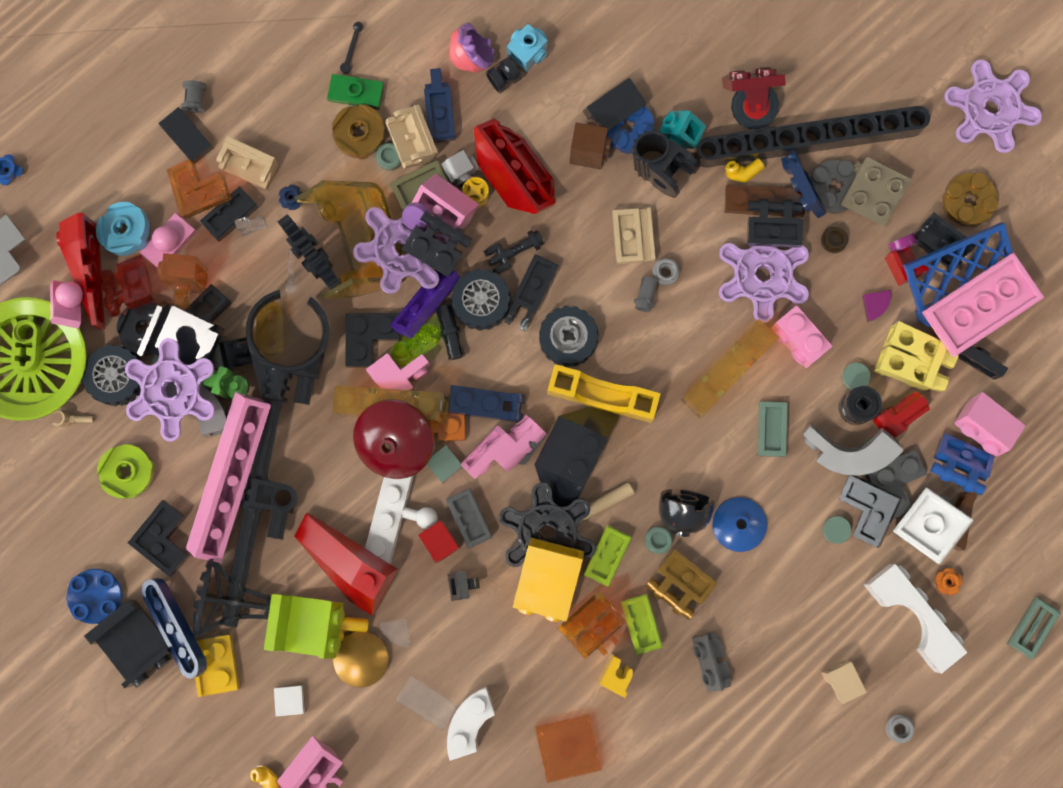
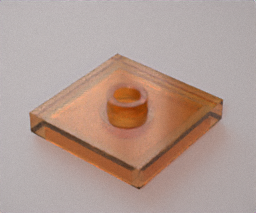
(568, 748)

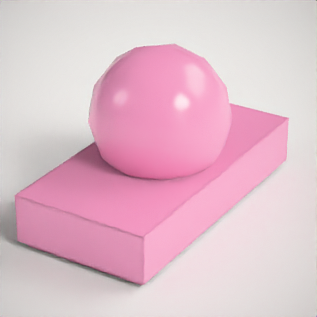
(168, 239)
(65, 303)

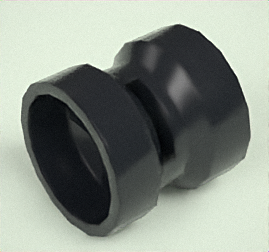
(503, 75)

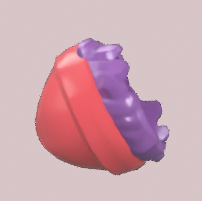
(470, 50)

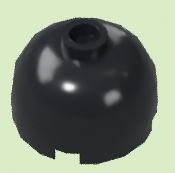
(685, 512)

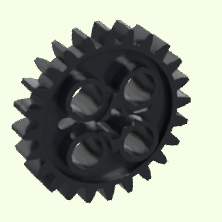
(304, 245)

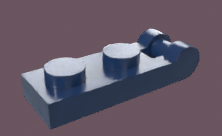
(485, 403)

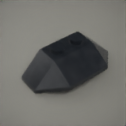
(573, 452)

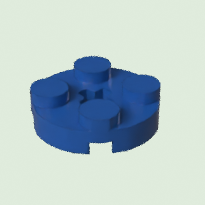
(624, 140)

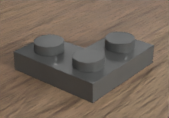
(896, 474)

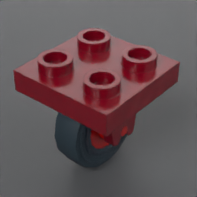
(755, 100)

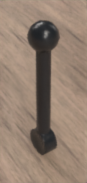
(345, 67)

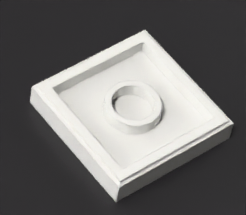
(933, 526)

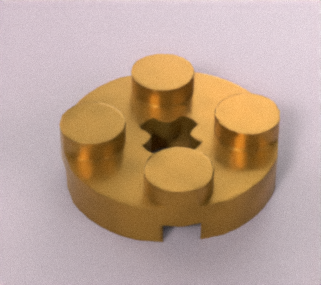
(357, 116)
(977, 186)

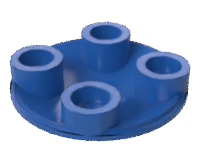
(93, 595)

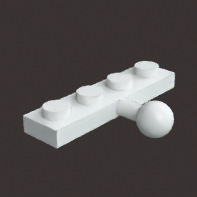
(389, 515)

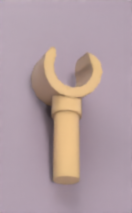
(67, 419)

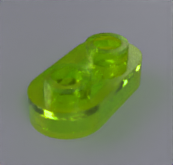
(409, 349)

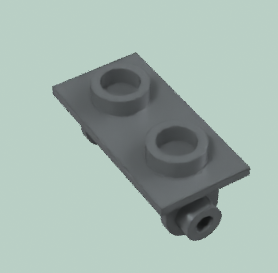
(714, 674)

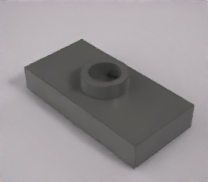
(469, 518)

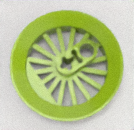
(29, 405)

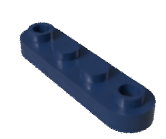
(174, 628)

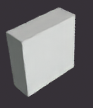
(289, 700)

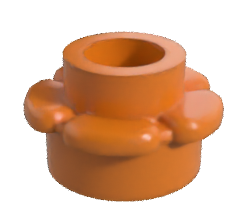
(941, 581)

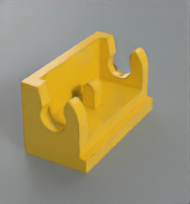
(615, 680)

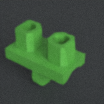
(226, 383)

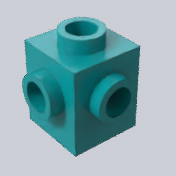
(683, 128)

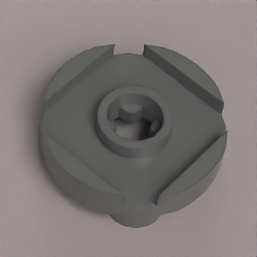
(830, 171)

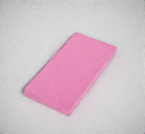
(983, 305)

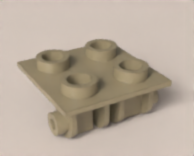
(875, 191)

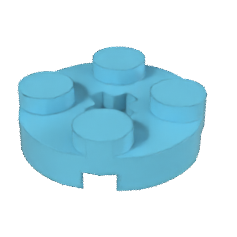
(136, 234)

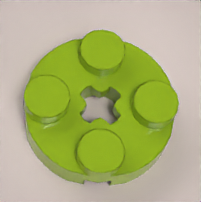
(122, 456)

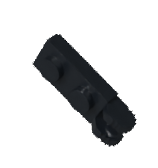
(532, 289)

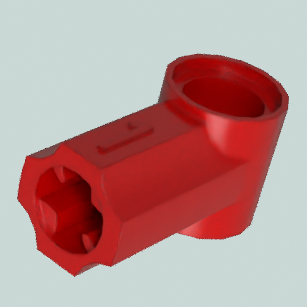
(897, 418)

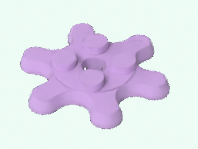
(1002, 93)
(383, 253)
(763, 294)
(153, 393)

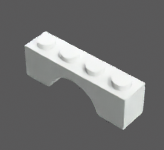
(937, 645)

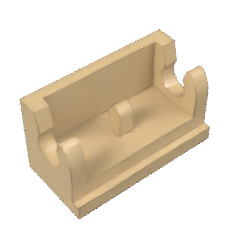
(411, 137)
(247, 163)

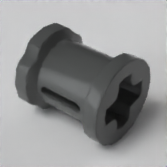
(193, 96)

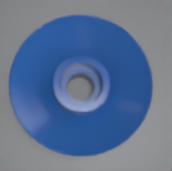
(727, 531)

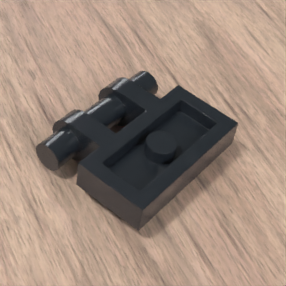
(775, 231)
(433, 250)

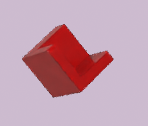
(896, 261)
(438, 541)

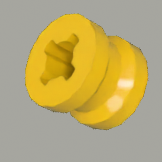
(477, 187)

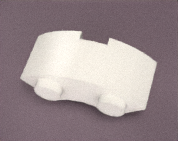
(466, 723)

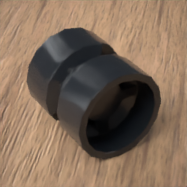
(860, 405)

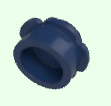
(284, 199)

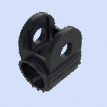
(672, 159)

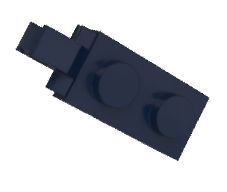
(439, 108)
(802, 182)

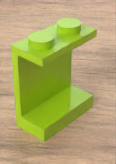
(304, 626)

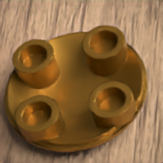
(361, 659)

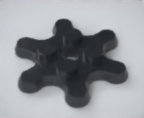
(543, 512)

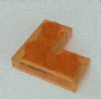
(195, 195)

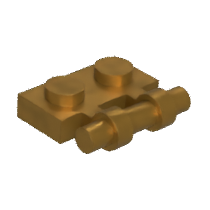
(687, 578)

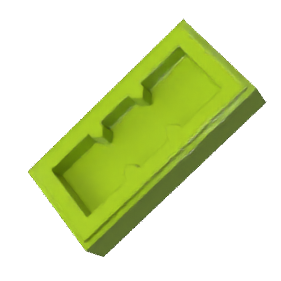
(607, 556)
(641, 624)

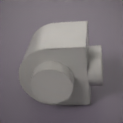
(460, 168)

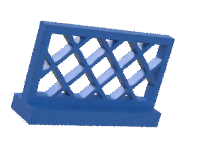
(935, 257)

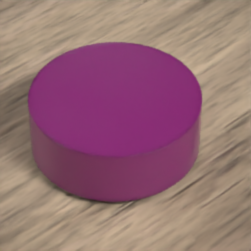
(903, 242)

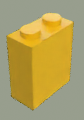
(548, 580)

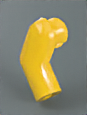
(353, 624)
(265, 777)

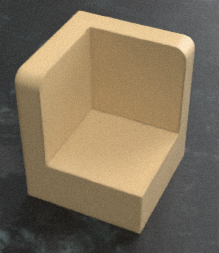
(844, 681)

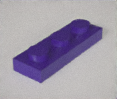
(423, 305)

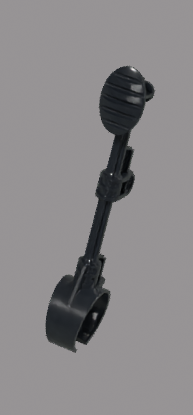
(259, 489)

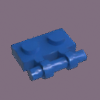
(964, 458)

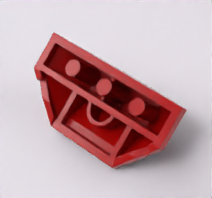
(513, 168)

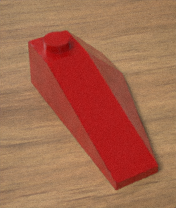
(83, 257)
(352, 568)

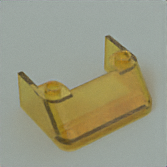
(347, 205)

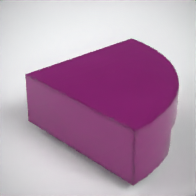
(876, 304)

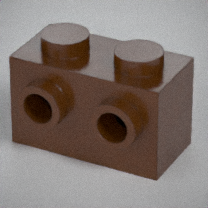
(589, 145)

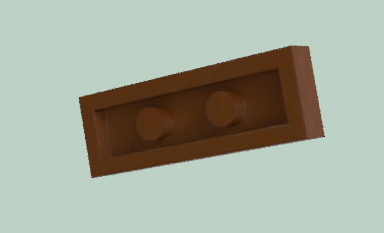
(738, 195)

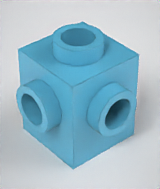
(527, 47)

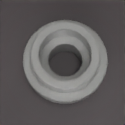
(669, 264)
(907, 733)

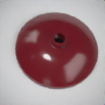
(400, 426)

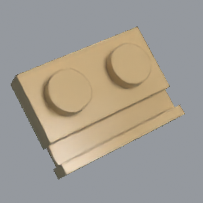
(633, 236)

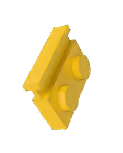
(221, 667)

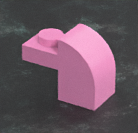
(389, 376)

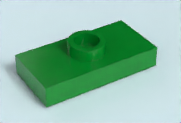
(355, 91)

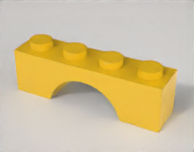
(611, 397)

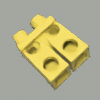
(914, 358)

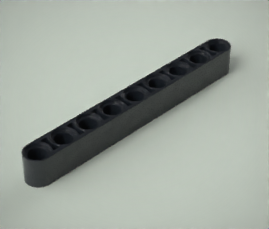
(821, 129)

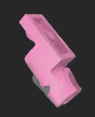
(505, 448)

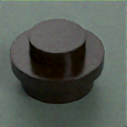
(834, 240)

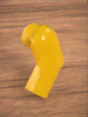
(741, 173)

